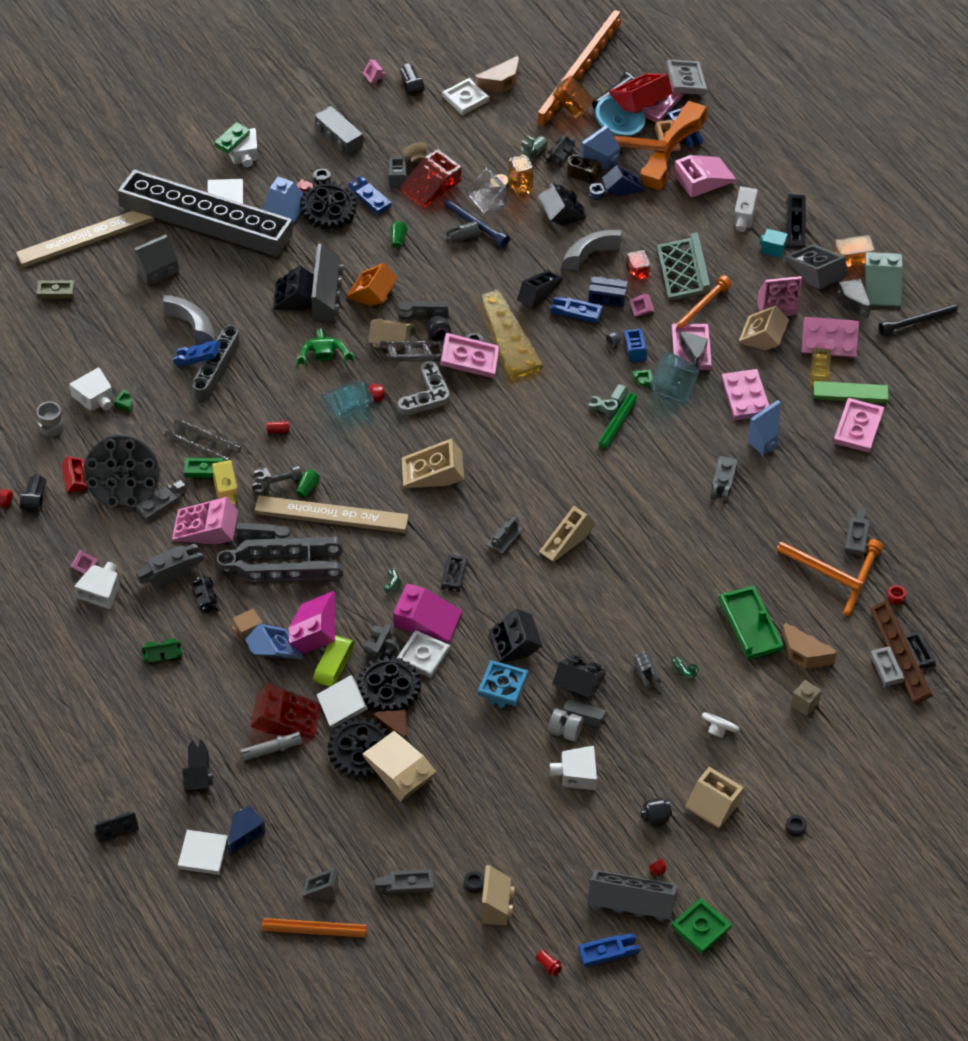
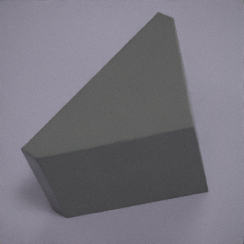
(693, 347)
(322, 886)

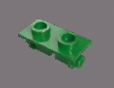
(169, 648)

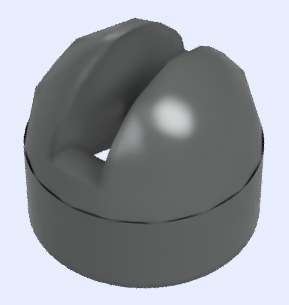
(613, 339)

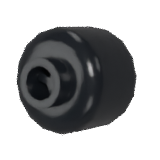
(437, 328)
(656, 811)

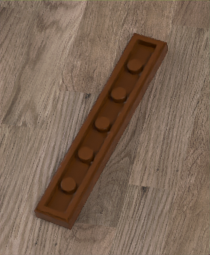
(896, 639)

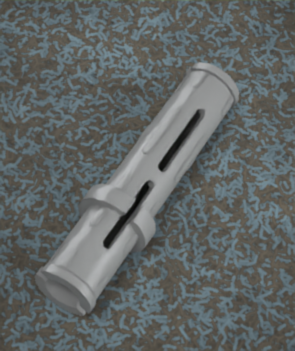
(268, 747)

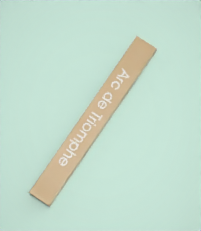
(82, 237)
(331, 514)

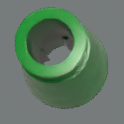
(398, 233)
(307, 483)

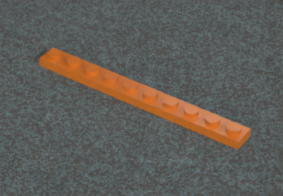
(582, 63)

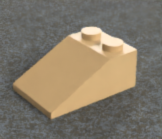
(433, 466)
(399, 765)

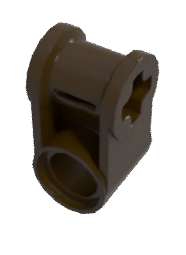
(582, 168)

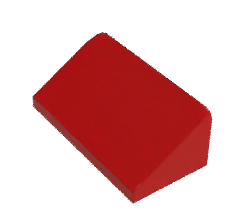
(73, 474)

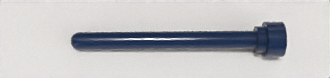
(500, 239)

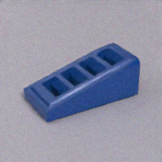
(635, 346)

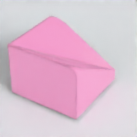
(641, 305)
(83, 562)

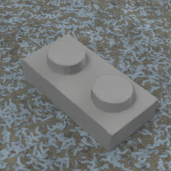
(887, 666)

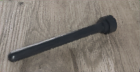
(886, 328)

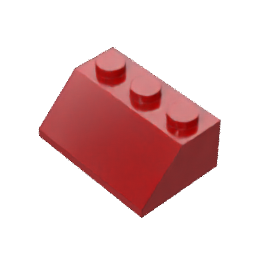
(642, 91)

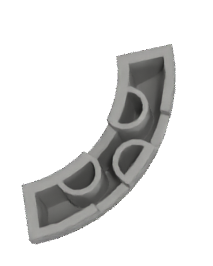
(595, 241)
(193, 314)

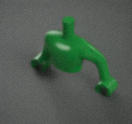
(323, 349)

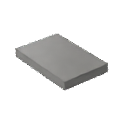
(686, 77)

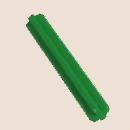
(617, 420)

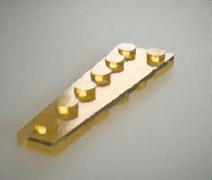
(513, 344)

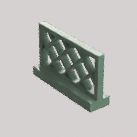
(699, 267)

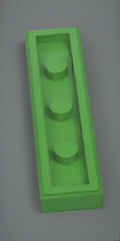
(842, 391)

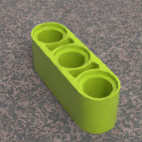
(333, 661)

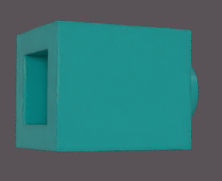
(773, 242)

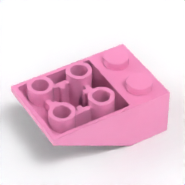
(702, 174)
(782, 293)
(206, 522)

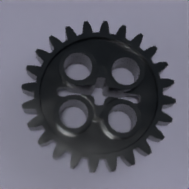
(340, 210)
(389, 684)
(346, 757)

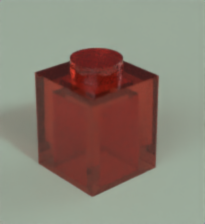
(638, 265)

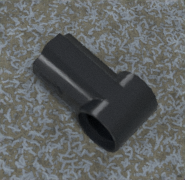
(412, 83)
(33, 496)

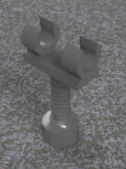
(263, 482)

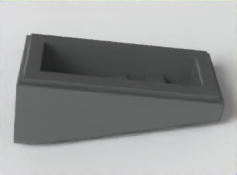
(397, 174)

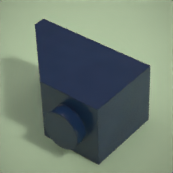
(622, 182)
(244, 828)

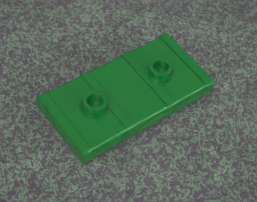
(750, 622)

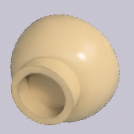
(415, 152)

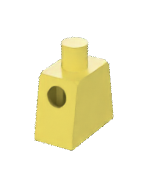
(225, 481)

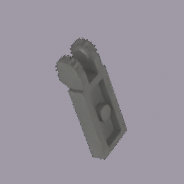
(423, 309)
(724, 476)
(253, 531)

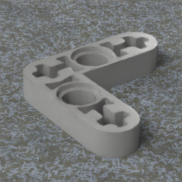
(433, 391)

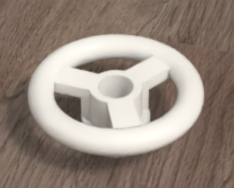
(719, 725)

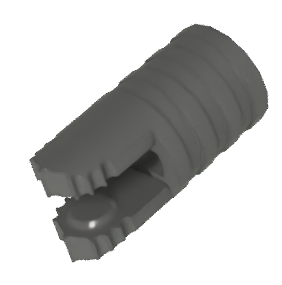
(463, 232)
(646, 668)

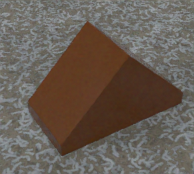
(392, 722)

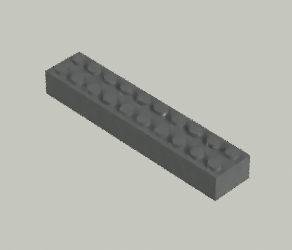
(205, 212)

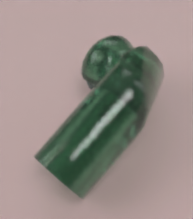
(394, 582)
(687, 671)

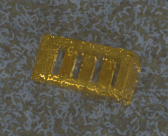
(820, 356)

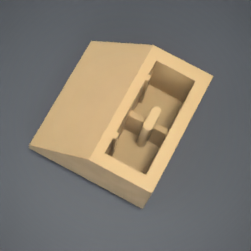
(714, 797)

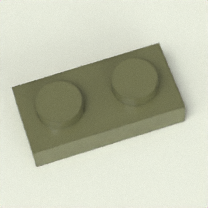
(55, 289)

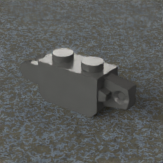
(170, 565)

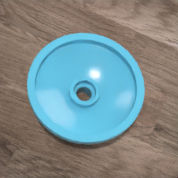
(620, 122)

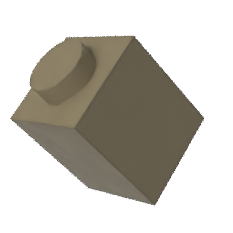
(806, 698)

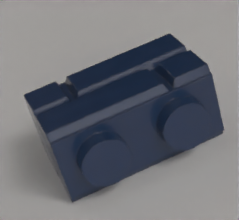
(607, 291)

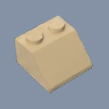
(764, 329)
(388, 331)
(496, 897)

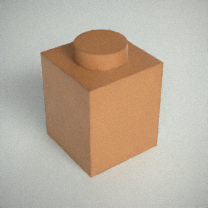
(245, 624)

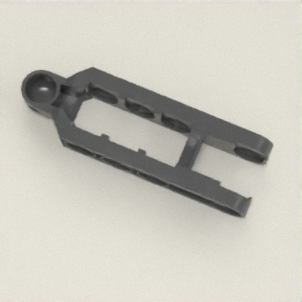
(307, 570)

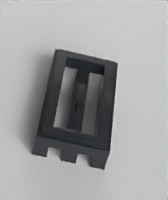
(451, 585)
(924, 663)

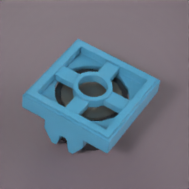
(503, 684)

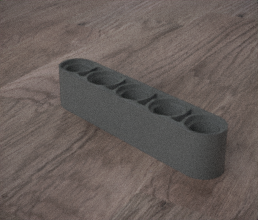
(212, 369)

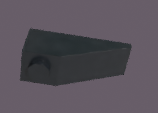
(796, 219)
(537, 288)

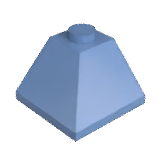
(602, 148)
(284, 199)
(765, 429)
(272, 642)

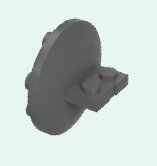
(121, 471)

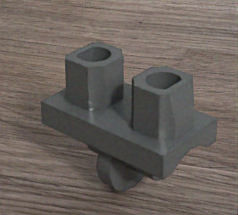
(385, 643)

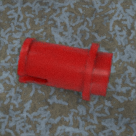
(278, 427)
(553, 966)

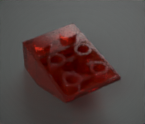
(432, 178)
(285, 712)

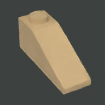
(568, 534)

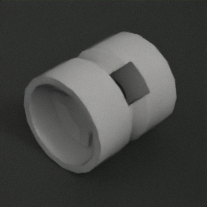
(50, 419)
(572, 725)

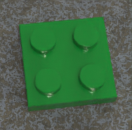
(701, 926)

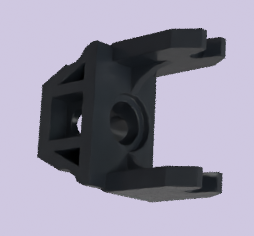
(197, 775)

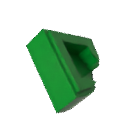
(643, 377)
(124, 401)

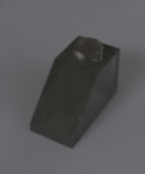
(853, 297)

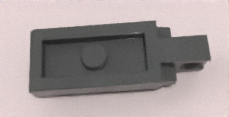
(161, 500)
(857, 534)
(406, 882)

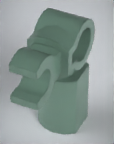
(533, 147)
(609, 406)

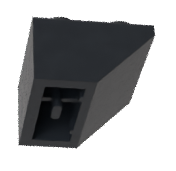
(561, 205)
(294, 290)
(515, 636)
(579, 675)

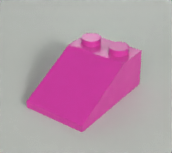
(426, 613)
(313, 624)

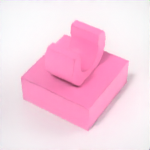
(373, 71)

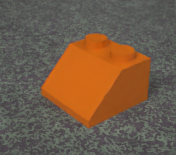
(373, 285)

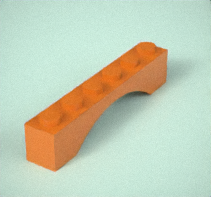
(690, 120)

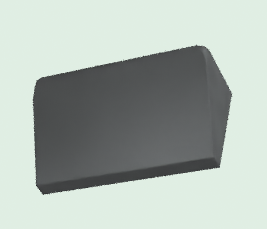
(591, 715)

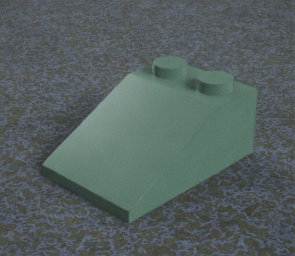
(883, 279)

